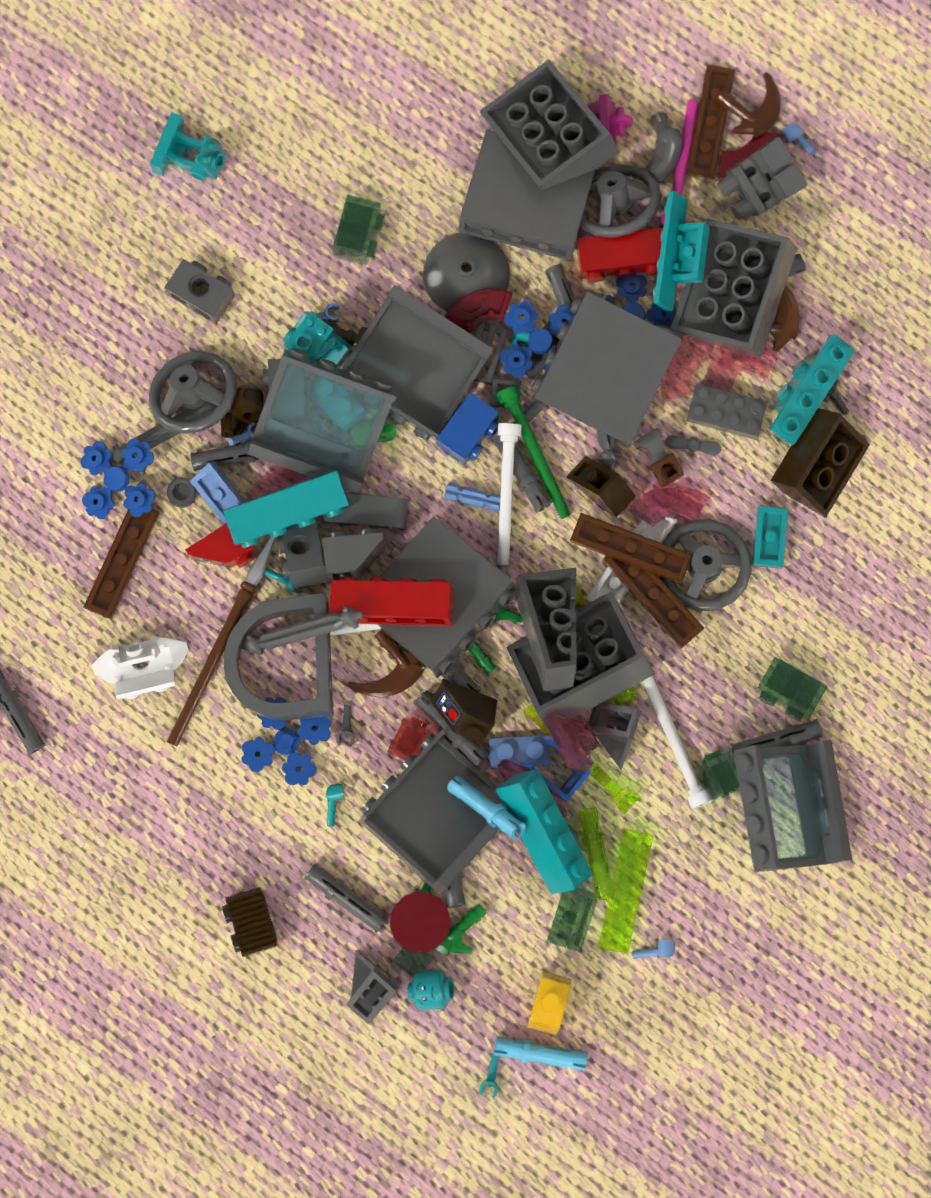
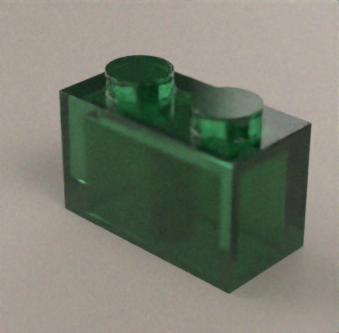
(358, 230)
(790, 689)
(720, 774)

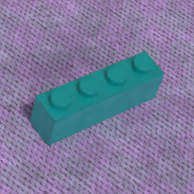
(286, 507)
(545, 832)

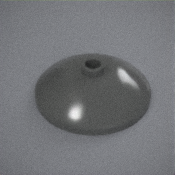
(443, 265)

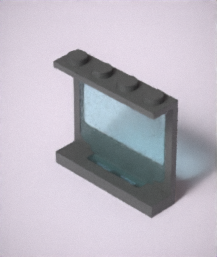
(321, 419)
(792, 806)

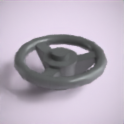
(617, 198)
(191, 391)
(708, 563)

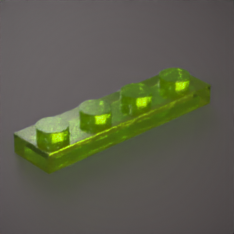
(627, 885)

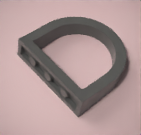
(292, 606)

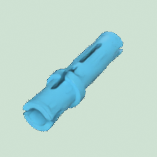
(495, 814)
(540, 1053)

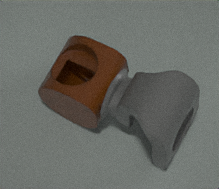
(664, 466)

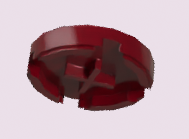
(420, 922)

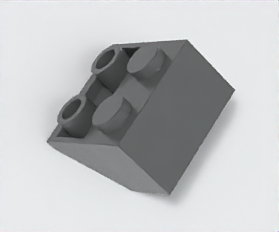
(351, 554)

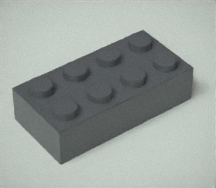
(726, 411)

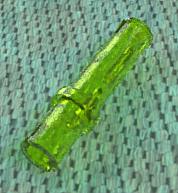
(594, 842)

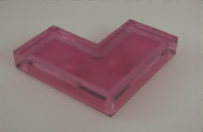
(727, 363)
(572, 739)

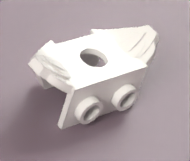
(117, 666)

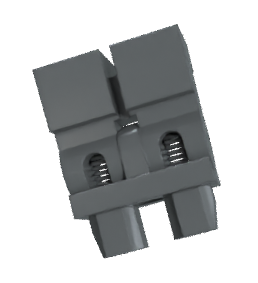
(766, 180)

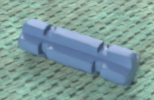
(472, 497)

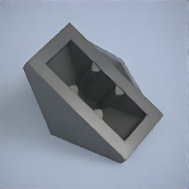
(615, 729)
(369, 989)

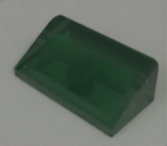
(572, 919)

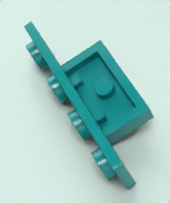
(681, 252)
(808, 388)

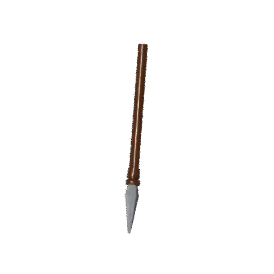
(242, 600)

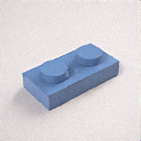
(216, 489)
(518, 749)

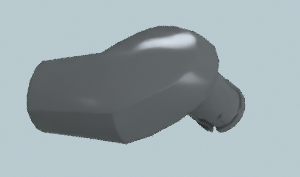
(667, 148)

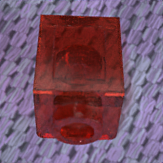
(408, 738)

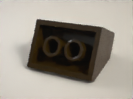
(821, 462)

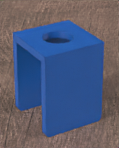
(568, 787)

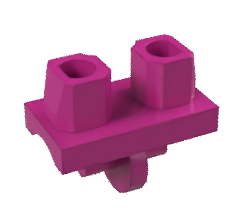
(611, 117)

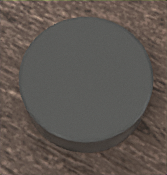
(181, 493)

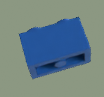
(468, 429)

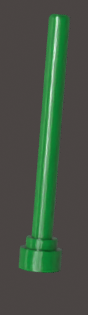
(511, 399)

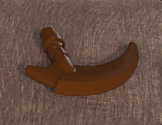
(760, 120)
(786, 320)
(401, 678)

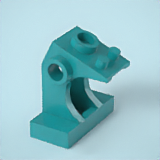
(174, 145)
(311, 336)

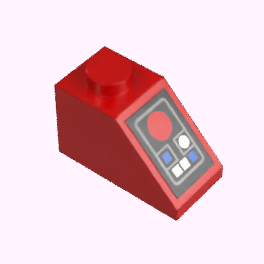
(220, 550)

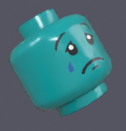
(431, 990)

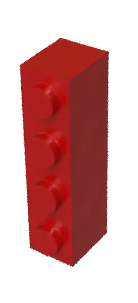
(619, 255)
(395, 601)

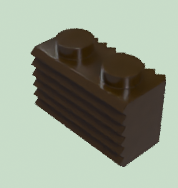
(251, 922)

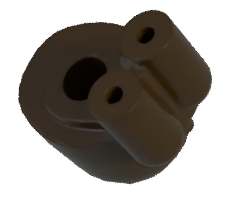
(245, 410)

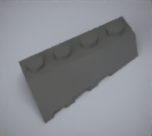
(549, 619)

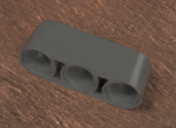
(372, 511)

